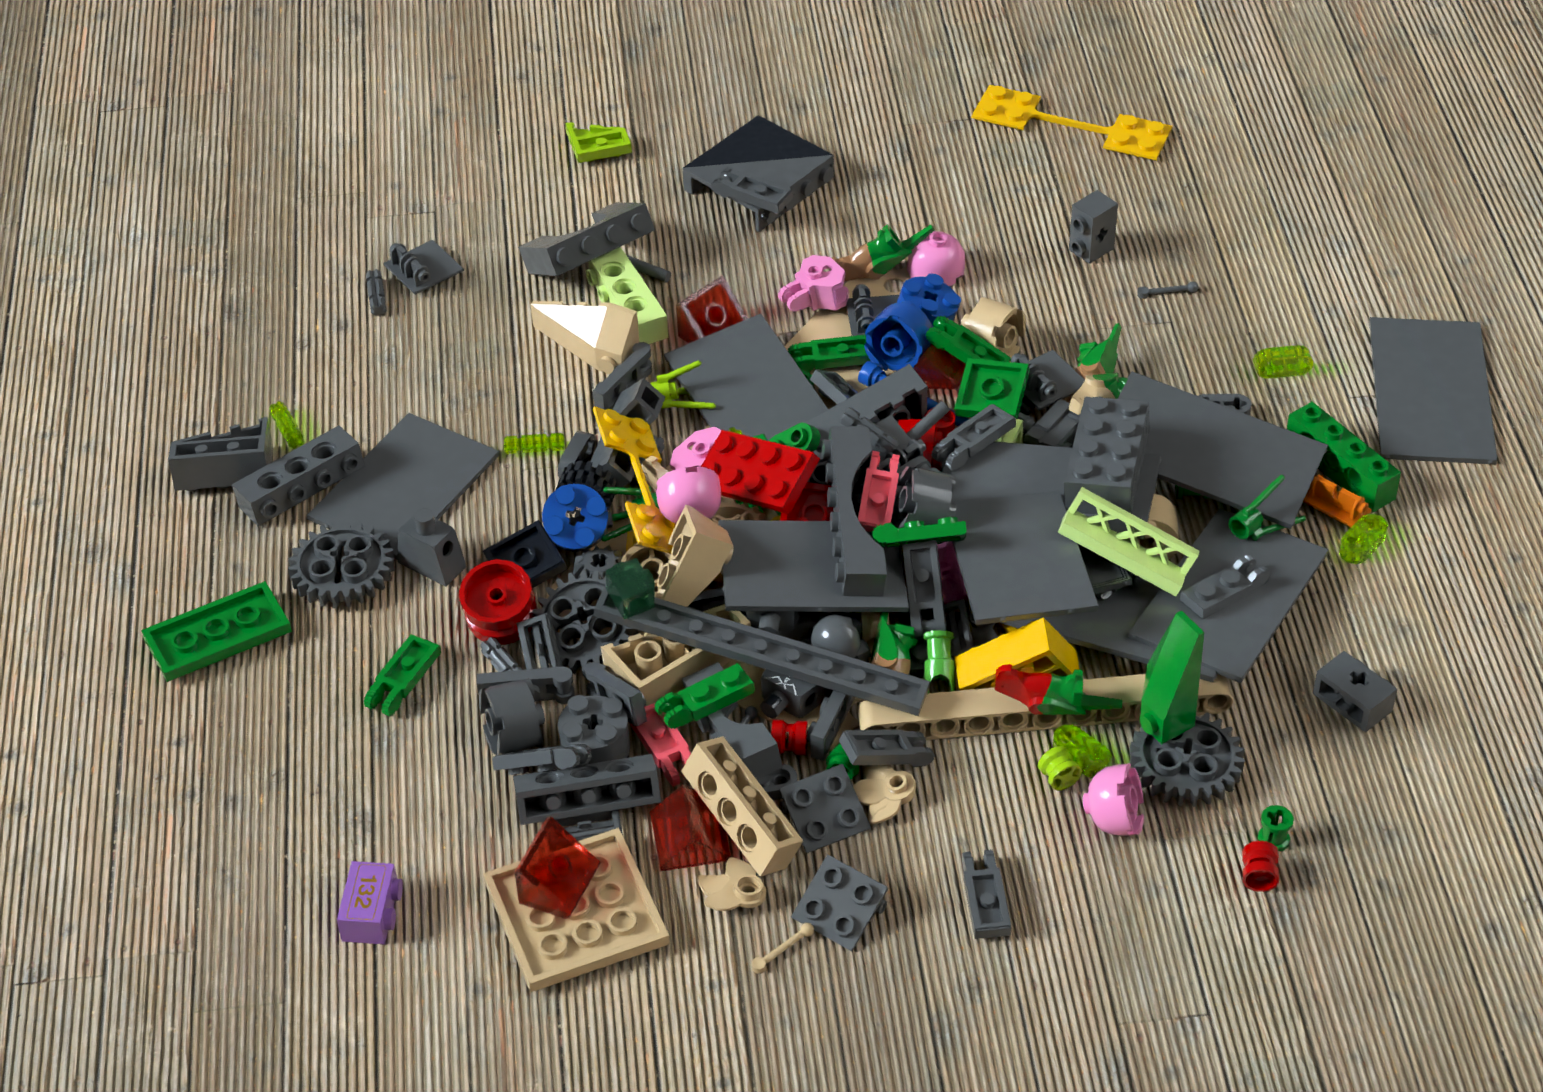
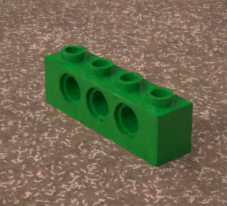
(1347, 457)

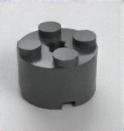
(923, 497)
(511, 717)
(598, 724)

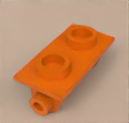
(1337, 504)

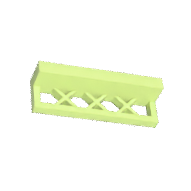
(1127, 552)

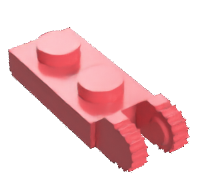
(878, 493)
(663, 743)

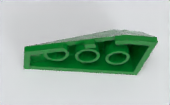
(1173, 681)

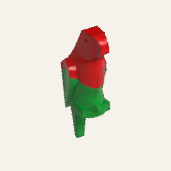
(1049, 692)

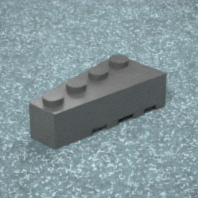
(899, 395)

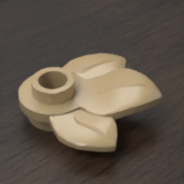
(881, 793)
(733, 889)

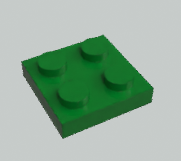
(991, 383)

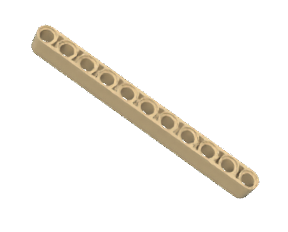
(991, 712)

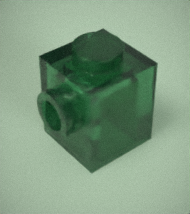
(630, 588)

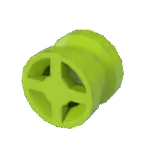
(1059, 767)

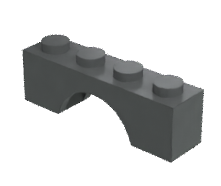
(636, 401)
(749, 741)

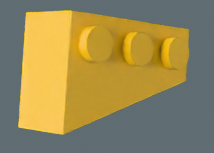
(1029, 649)

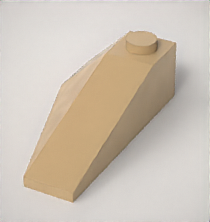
(595, 334)

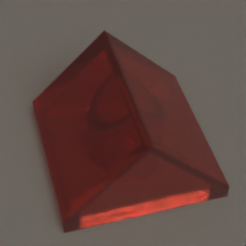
(708, 311)
(940, 369)
(687, 832)
(554, 871)

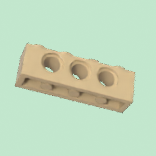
(742, 806)

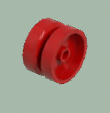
(496, 599)

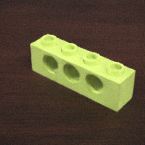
(622, 285)

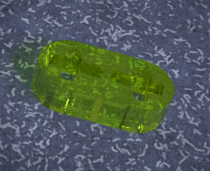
(1283, 361)
(1369, 541)
(1084, 749)

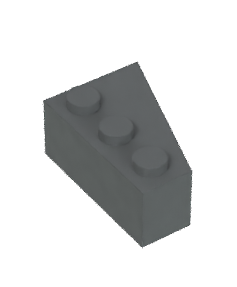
(220, 459)

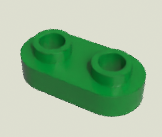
(799, 436)

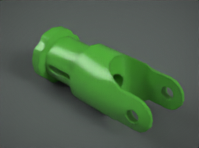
(939, 662)

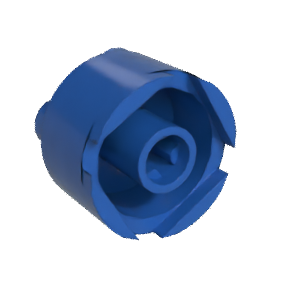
(931, 296)
(897, 336)
(568, 500)

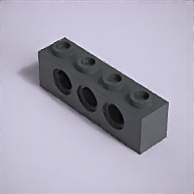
(298, 475)
(587, 789)

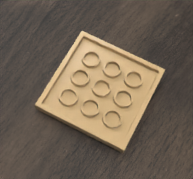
(607, 926)

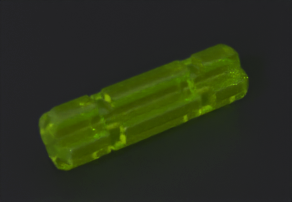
(286, 424)
(534, 443)

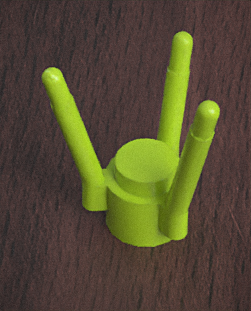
(672, 392)

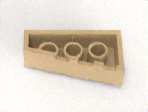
(659, 664)

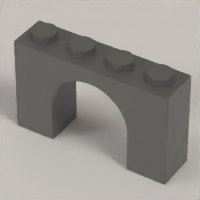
(613, 228)

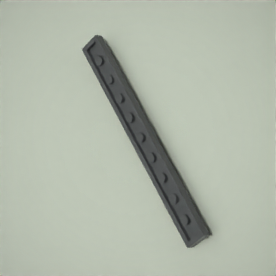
(774, 653)

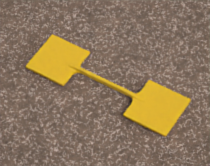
(1127, 135)
(637, 440)

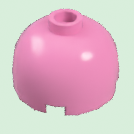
(938, 255)
(694, 489)
(1115, 799)

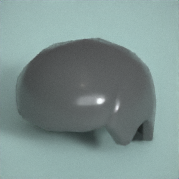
(836, 635)

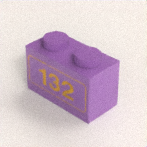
(369, 902)

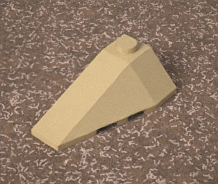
(695, 559)

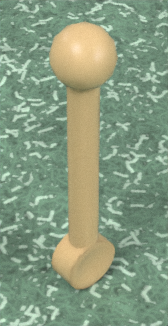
(759, 963)

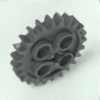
(363, 568)
(577, 597)
(1190, 765)

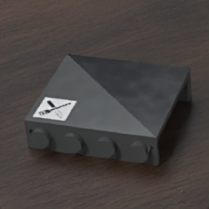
(768, 153)

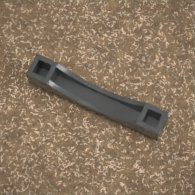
(861, 559)

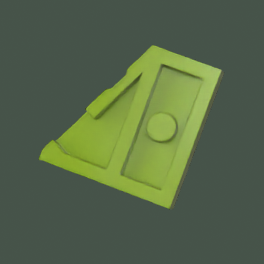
(598, 142)

